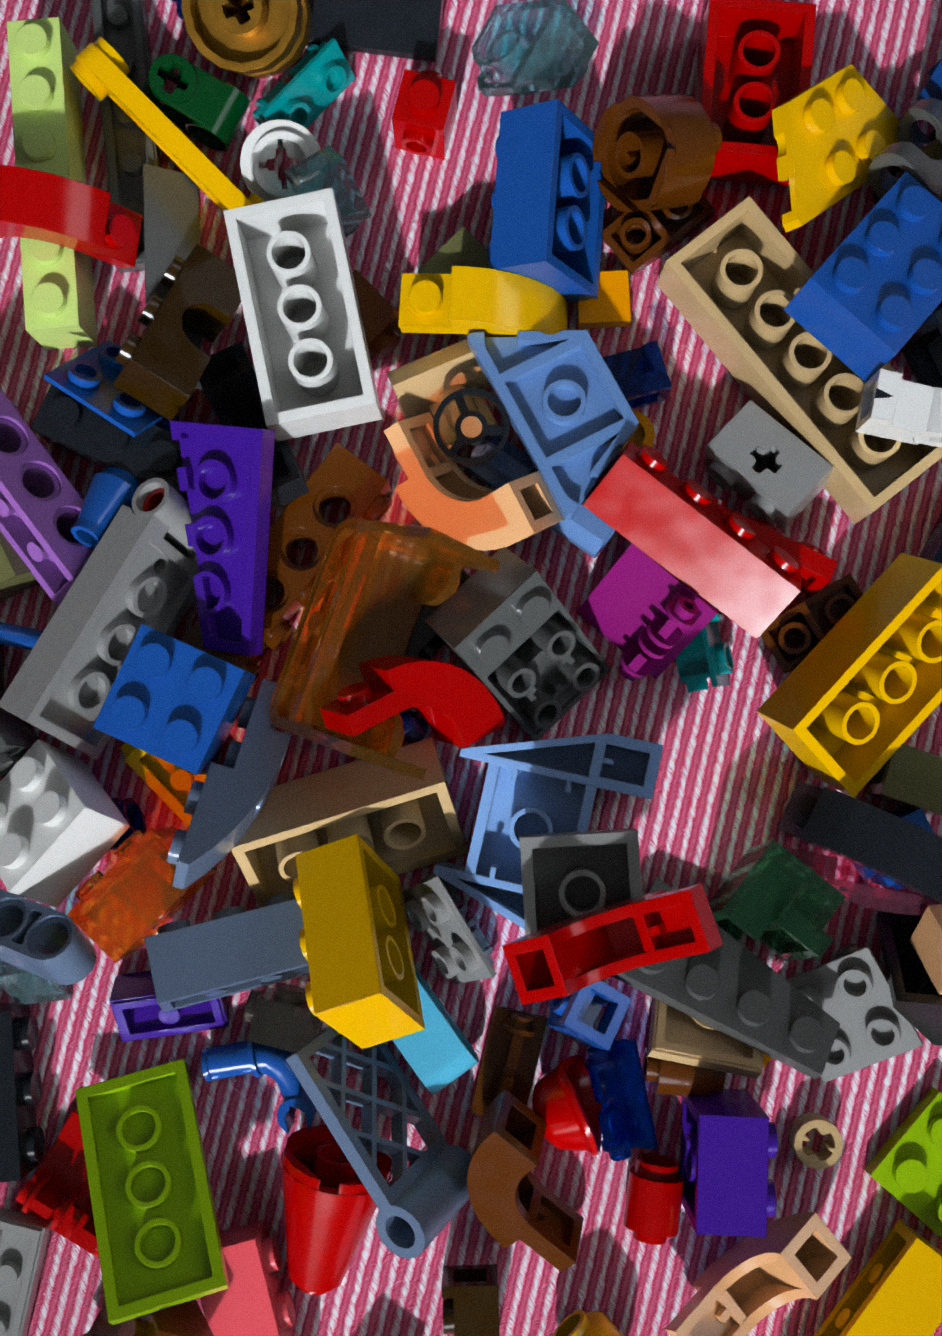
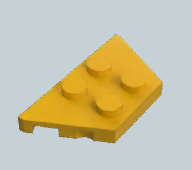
(829, 142)

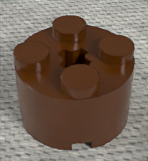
(655, 152)

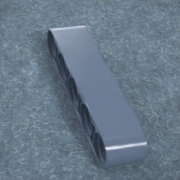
(33, 940)

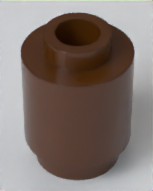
(680, 1078)

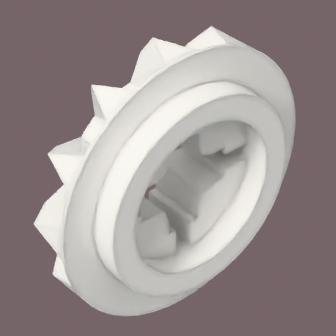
(262, 145)

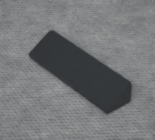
(378, 26)

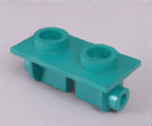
(313, 87)
(706, 659)

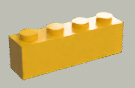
(893, 1292)

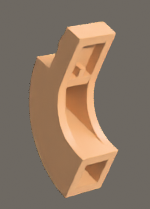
(761, 1275)

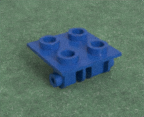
(91, 380)

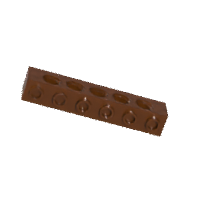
(337, 478)

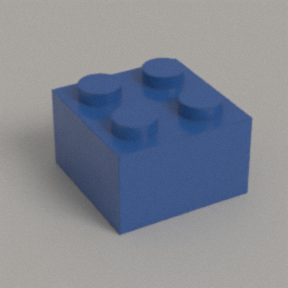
(174, 701)

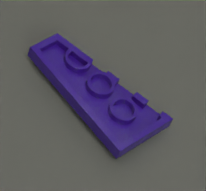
(230, 506)

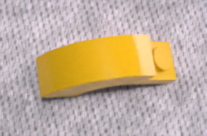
(479, 302)

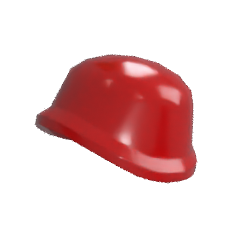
(568, 1107)

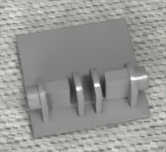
(457, 949)
(860, 999)

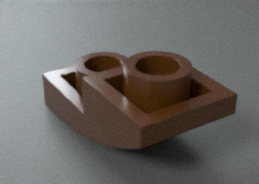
(648, 235)
(808, 622)

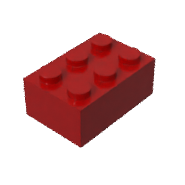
(747, 65)

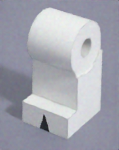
(900, 410)

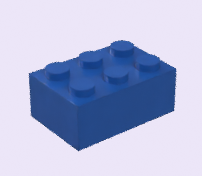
(547, 200)
(877, 281)

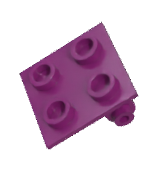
(645, 613)

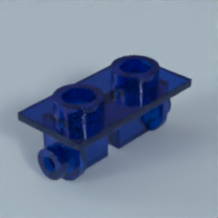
(621, 1089)

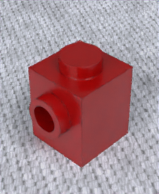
(425, 113)

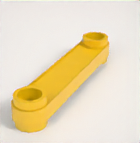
(106, 74)

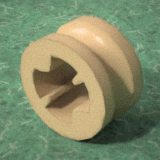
(833, 1146)

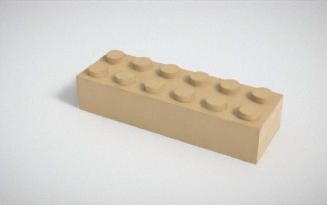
(734, 295)

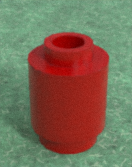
(654, 1198)

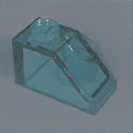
(532, 48)

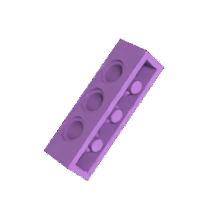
(37, 520)

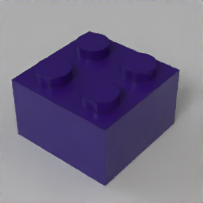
(726, 1164)

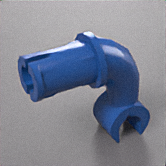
(260, 1059)

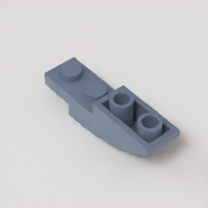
(231, 793)

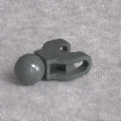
(913, 152)

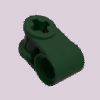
(199, 104)

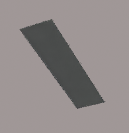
(169, 228)

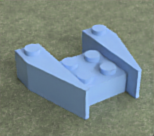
(539, 791)

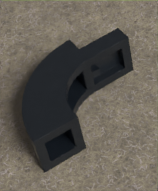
(236, 400)
(866, 837)

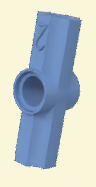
(582, 530)

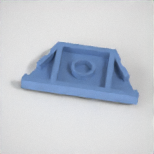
(559, 406)

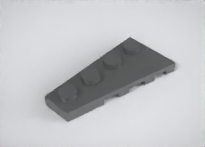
(743, 1000)

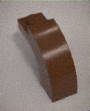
(508, 1194)

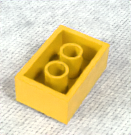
(356, 943)

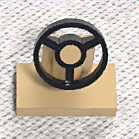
(454, 393)

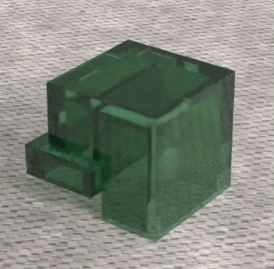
(777, 903)

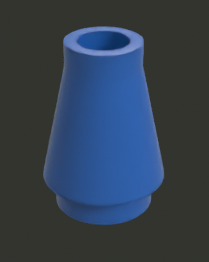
(102, 502)

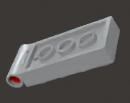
(131, 579)

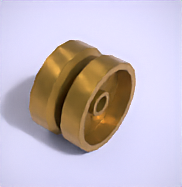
(252, 48)

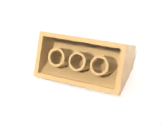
(396, 814)

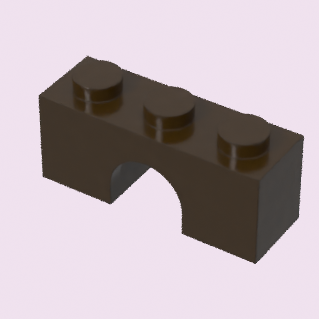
(162, 362)

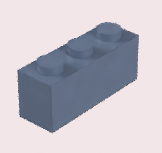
(227, 953)

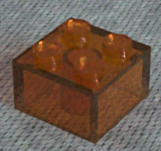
(133, 895)

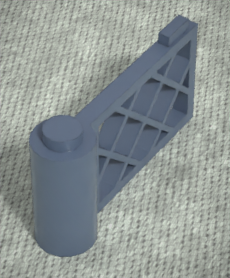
(425, 1190)

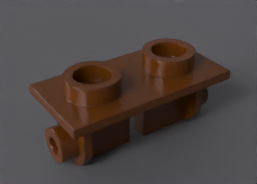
(509, 1057)

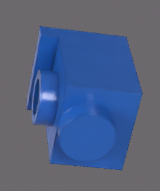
(577, 1013)

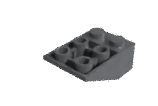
(519, 643)

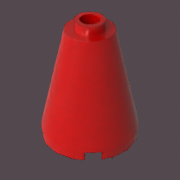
(323, 1208)

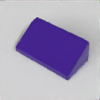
(142, 1018)

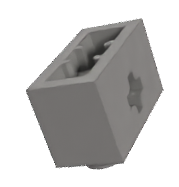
(757, 441)

